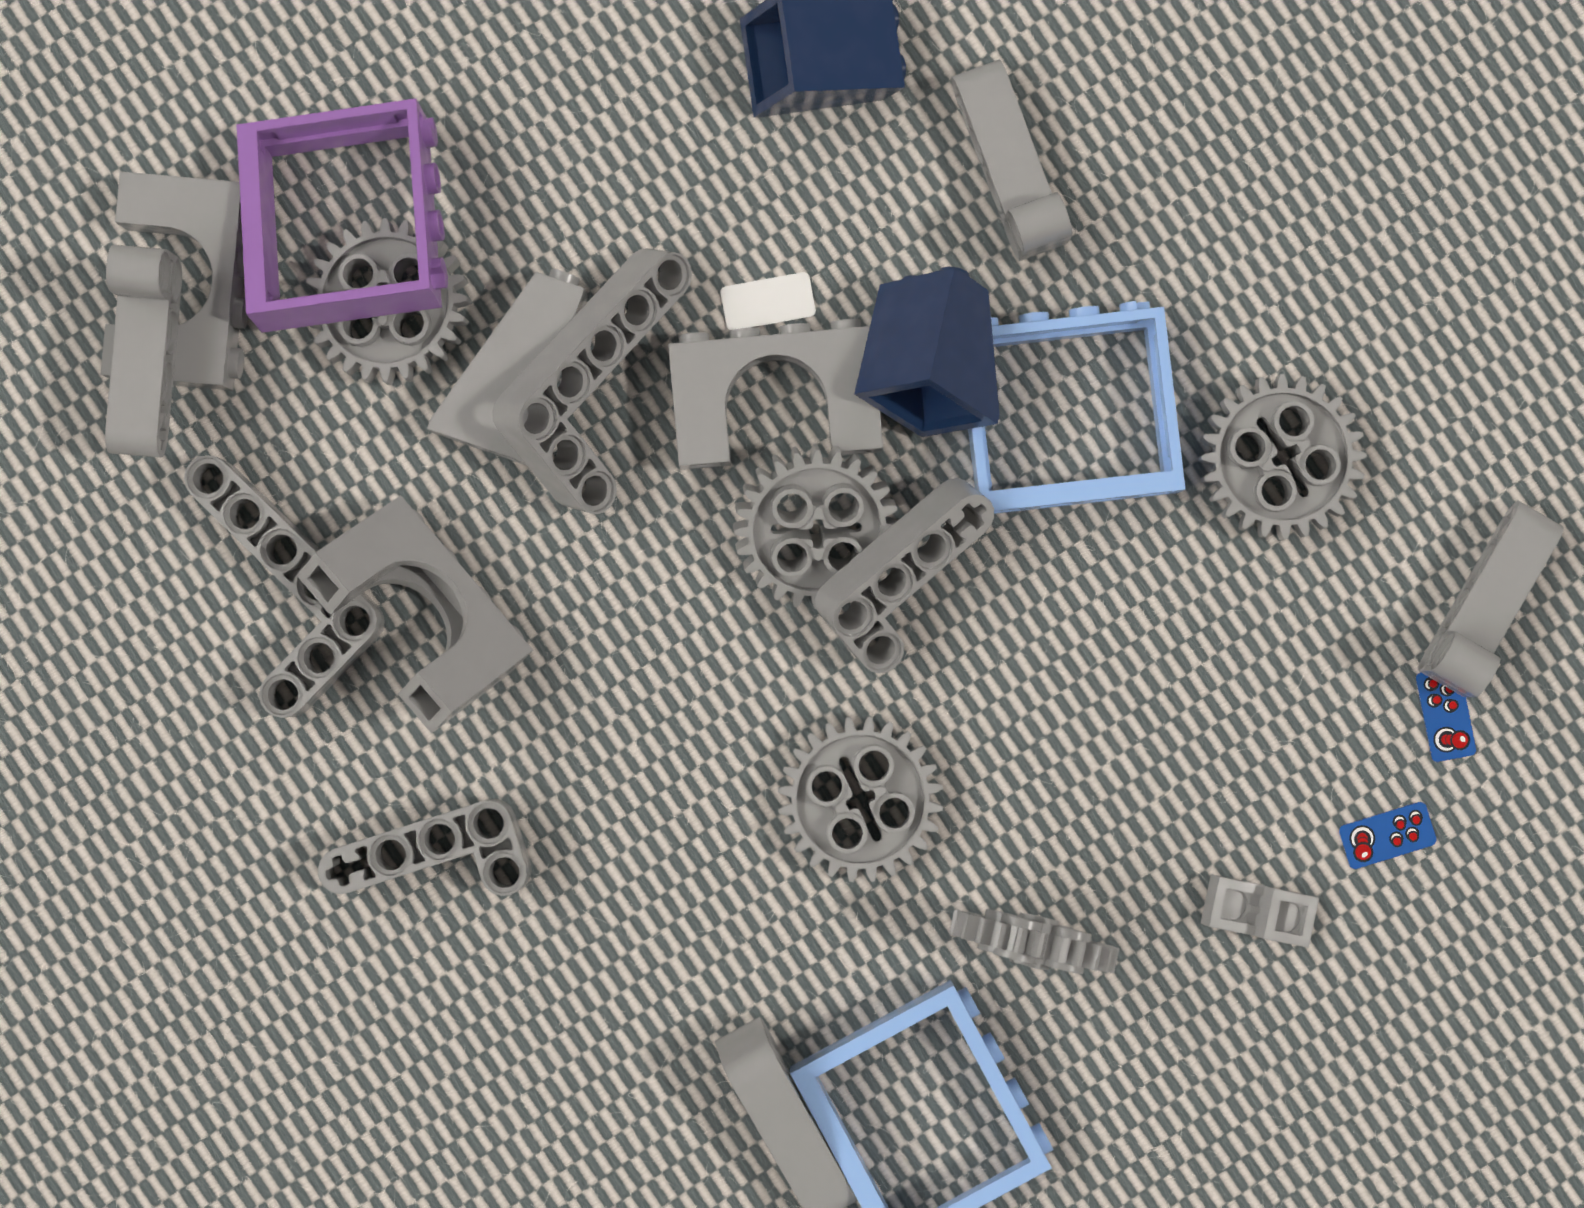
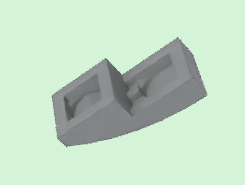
(1259, 910)

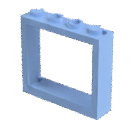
(1083, 323)
(986, 1052)

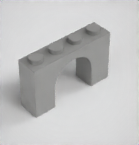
(211, 215)
(708, 369)
(402, 550)

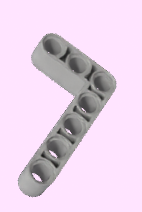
(582, 374)
(261, 542)

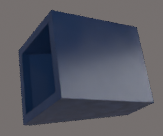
(821, 54)
(931, 354)

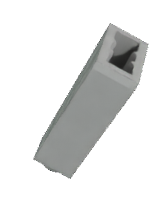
(520, 336)

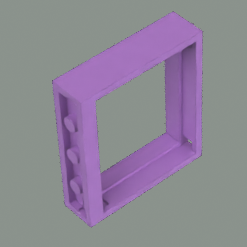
(327, 130)

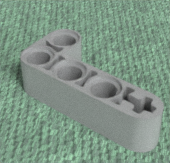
(1028, 209)
(143, 348)
(909, 571)
(1466, 641)
(422, 854)
(782, 1116)

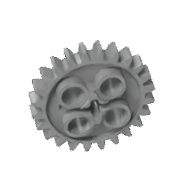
(385, 347)
(1321, 433)
(816, 481)
(902, 780)
(1034, 941)

